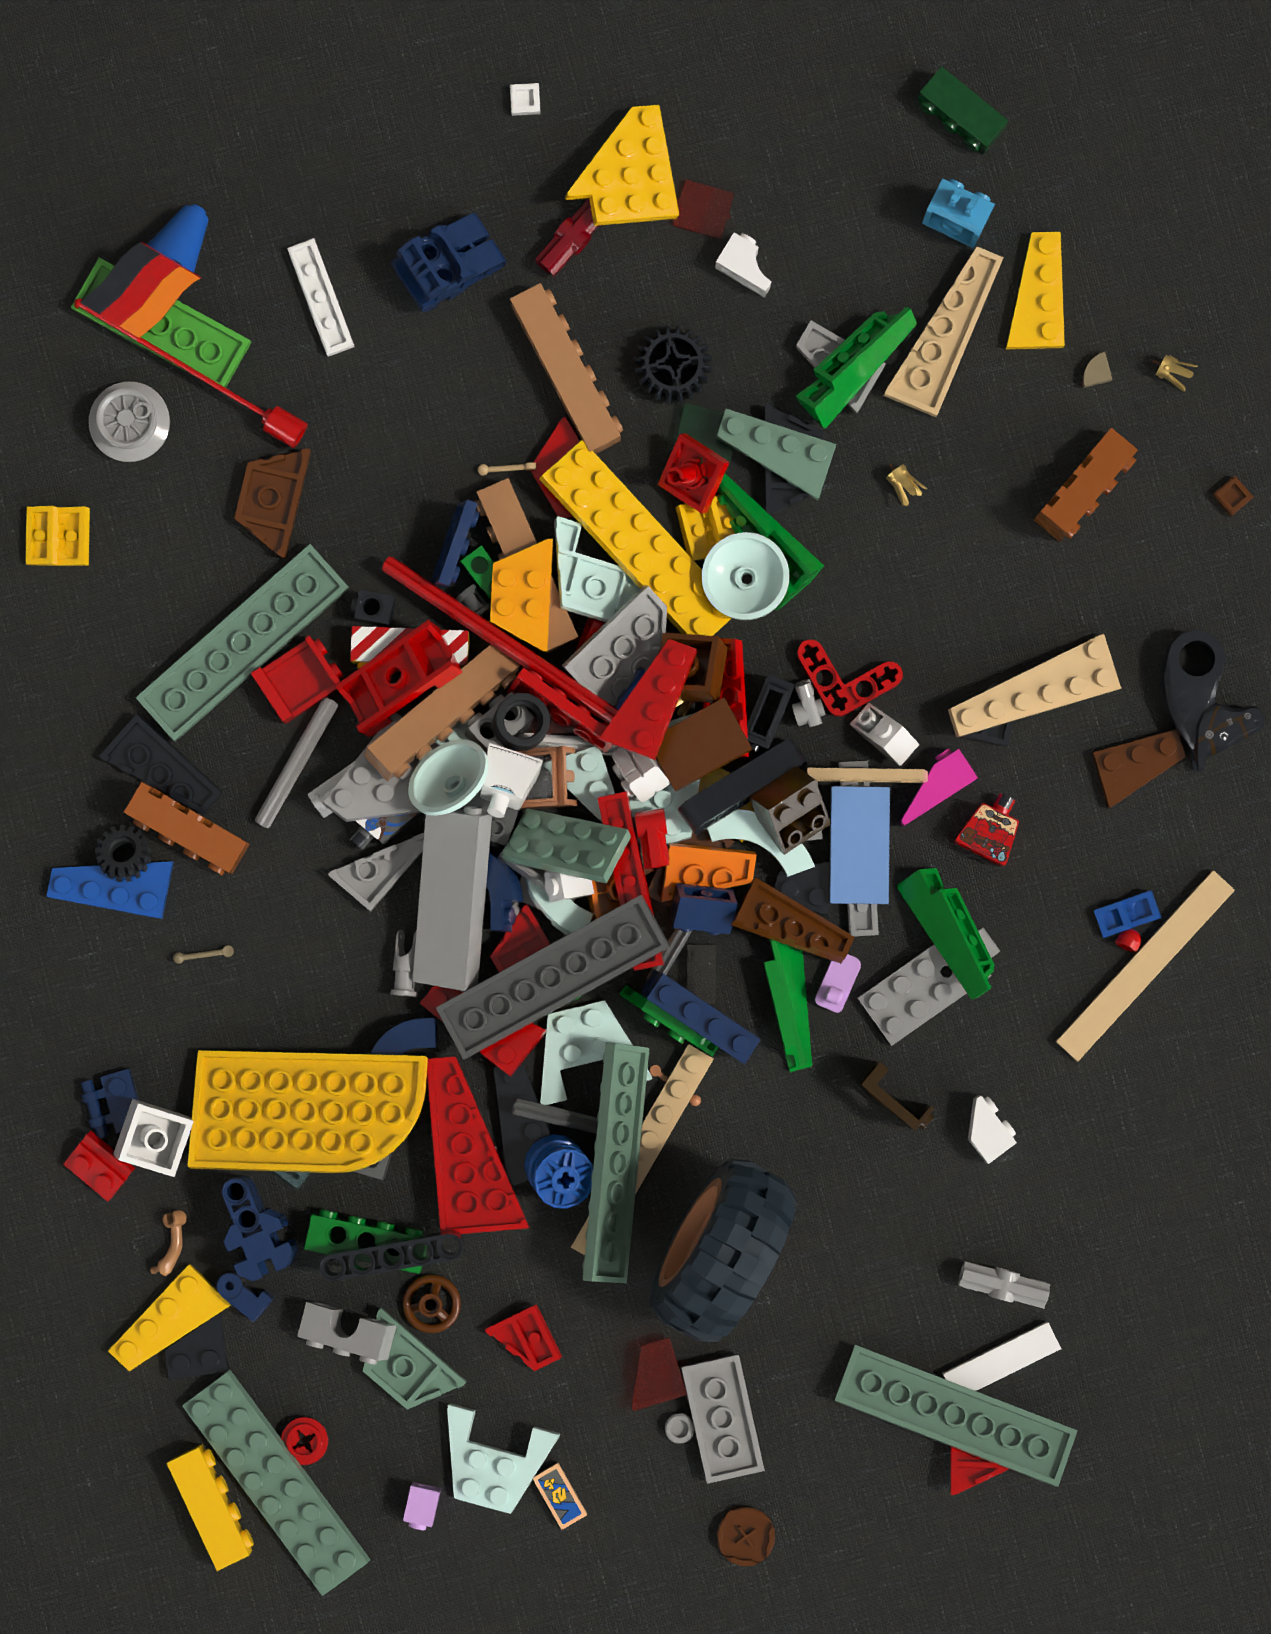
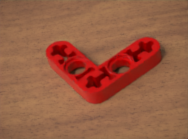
(848, 690)

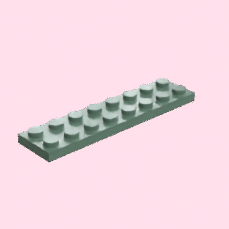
(242, 642)
(615, 1163)
(956, 1416)
(276, 1483)

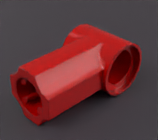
(652, 830)

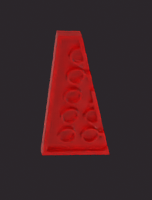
(469, 1172)

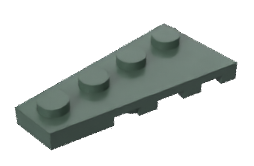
(786, 452)

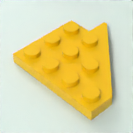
(630, 173)

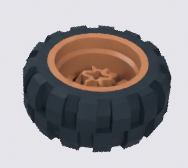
(723, 1250)

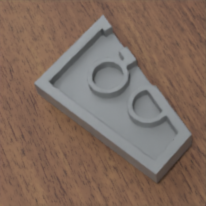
(817, 344)

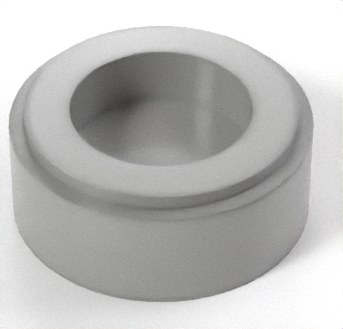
(679, 1428)

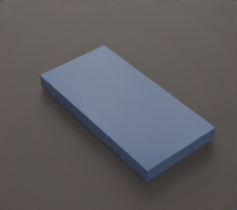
(859, 845)

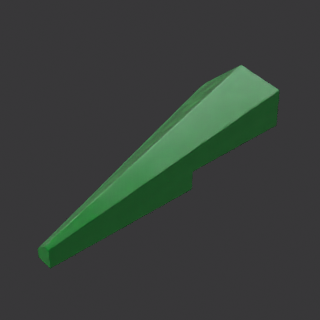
(752, 518)

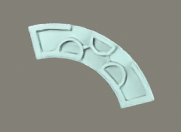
(746, 826)
(563, 914)

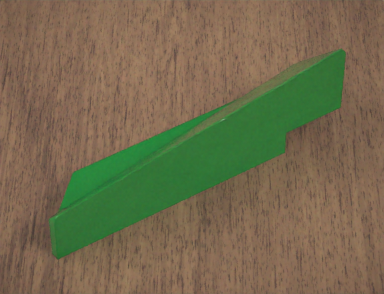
(854, 363)
(949, 928)
(789, 998)

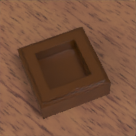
(1232, 496)

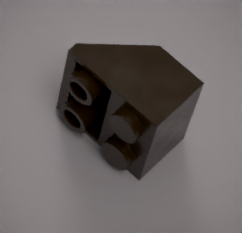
(790, 809)

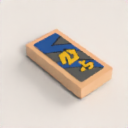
(559, 1495)

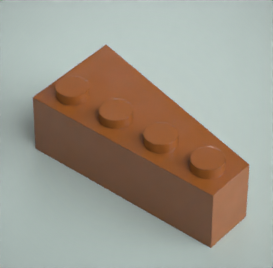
(1086, 484)
(187, 828)

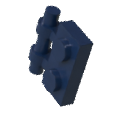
(119, 1092)

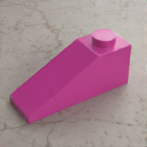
(944, 779)

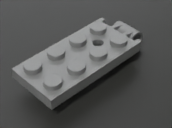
(915, 993)

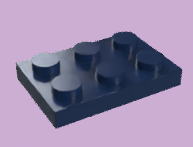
(455, 544)

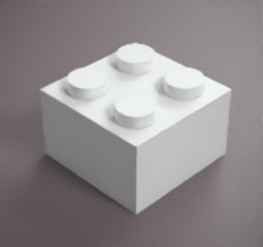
(153, 1137)

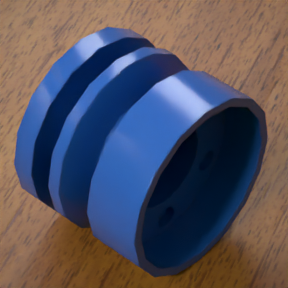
(548, 1161)

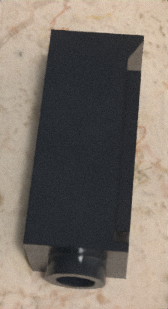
(778, 685)

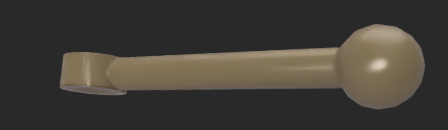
(227, 951)

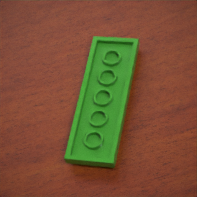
(183, 334)

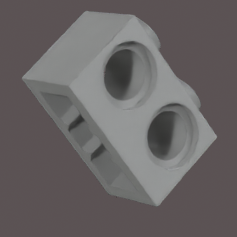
(522, 720)

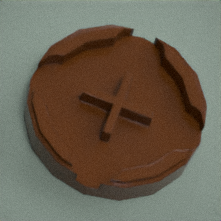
(745, 1536)

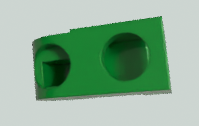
(480, 568)

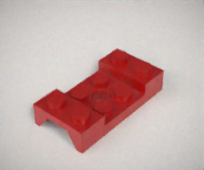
(423, 662)

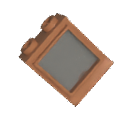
(551, 784)

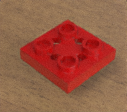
(685, 470)

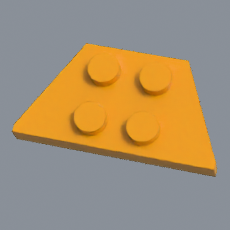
(523, 594)

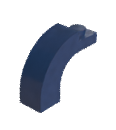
(503, 891)
(406, 1036)

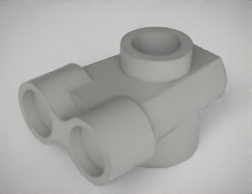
(808, 710)

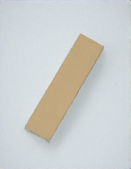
(868, 775)

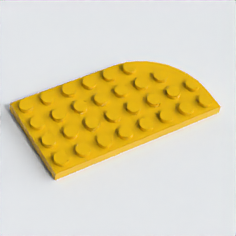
(302, 1109)

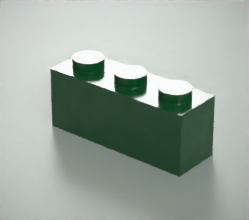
(961, 111)

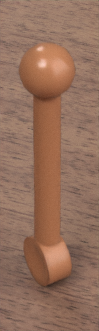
(655, 1071)

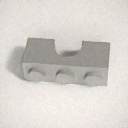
(323, 1327)

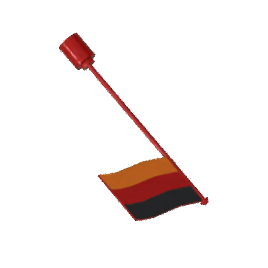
(141, 294)

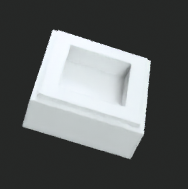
(525, 99)

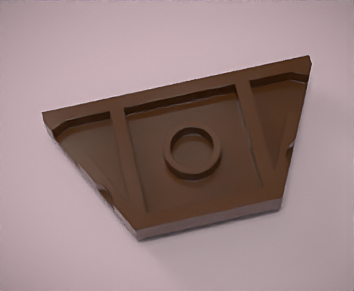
(272, 498)

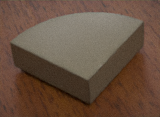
(1097, 371)

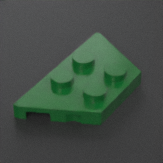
(656, 1015)

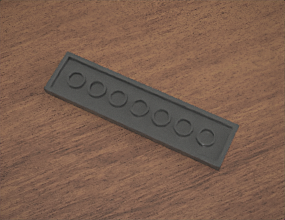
(553, 977)

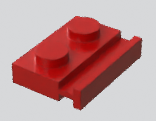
(98, 1167)

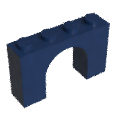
(699, 1016)

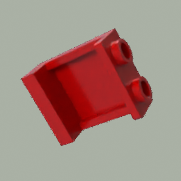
(298, 679)

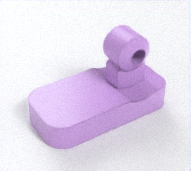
(837, 984)

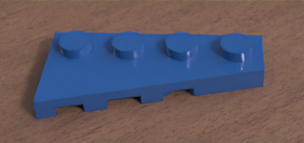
(93, 887)

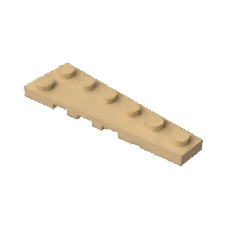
(938, 351)
(1053, 684)

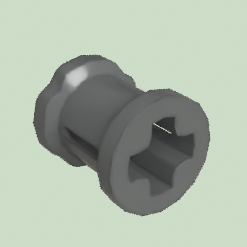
(473, 600)

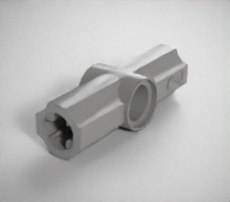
(1004, 1284)

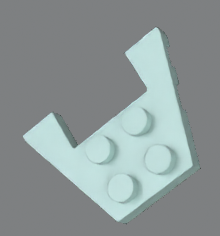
(586, 583)
(576, 1039)
(490, 1474)

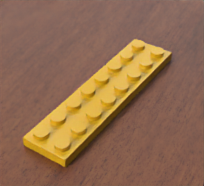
(633, 538)

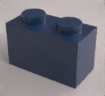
(703, 909)

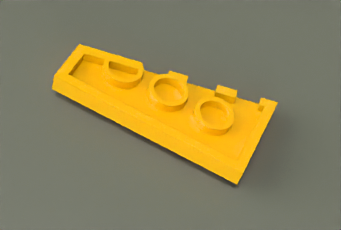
(1039, 303)
(177, 1311)

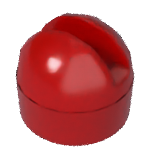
(1129, 940)

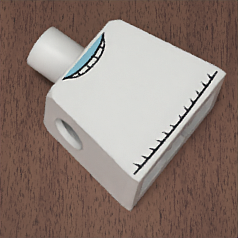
(508, 779)

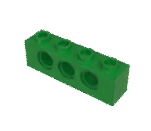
(321, 1241)

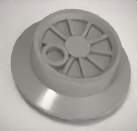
(129, 421)

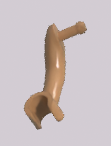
(174, 1221)

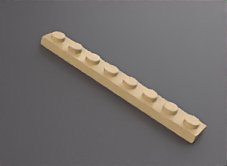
(663, 1116)

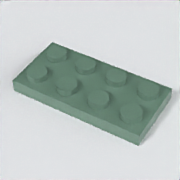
(566, 845)

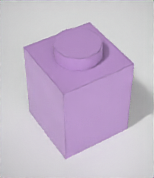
(421, 1505)

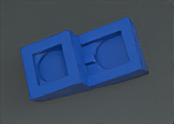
(1127, 914)

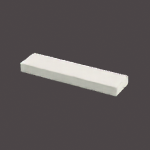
(320, 297)
(1004, 1358)

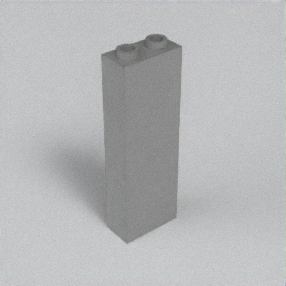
(452, 898)

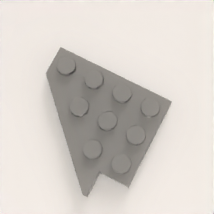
(620, 646)
(366, 794)

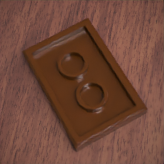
(702, 744)

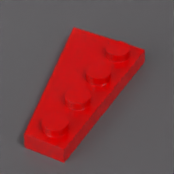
(507, 1052)

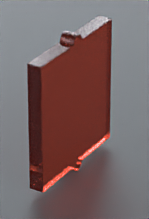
(703, 209)

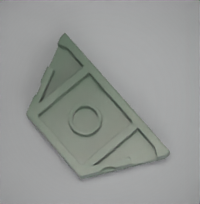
(412, 1369)

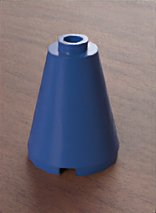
(182, 236)

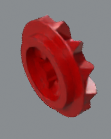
(318, 1444)

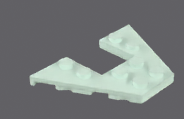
(594, 782)

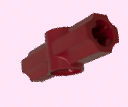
(568, 240)

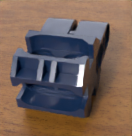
(447, 261)
(257, 1240)

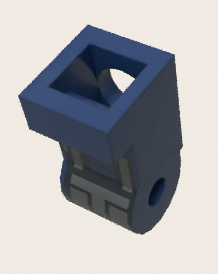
(242, 1297)

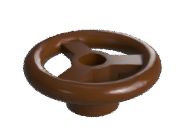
(447, 1319)

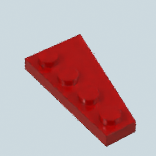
(733, 683)
(650, 706)
(561, 709)

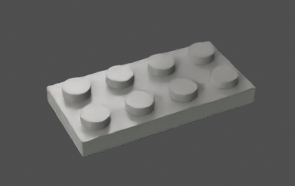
(722, 1418)

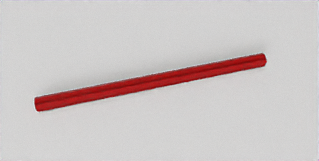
(499, 639)

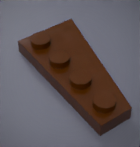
(788, 922)

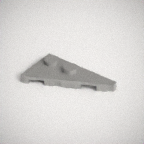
(375, 875)

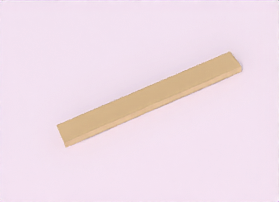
(1145, 965)

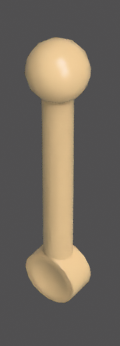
(483, 469)

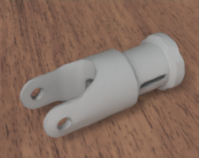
(403, 965)

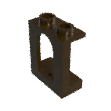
(869, 1084)

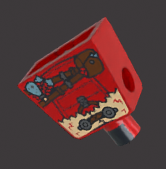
(990, 831)

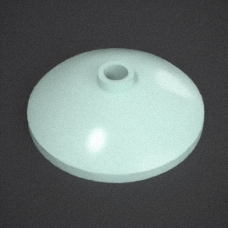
(740, 556)
(448, 777)

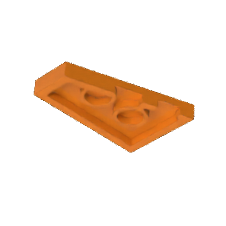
(706, 867)

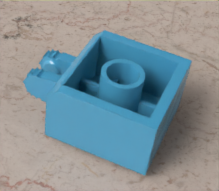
(958, 212)

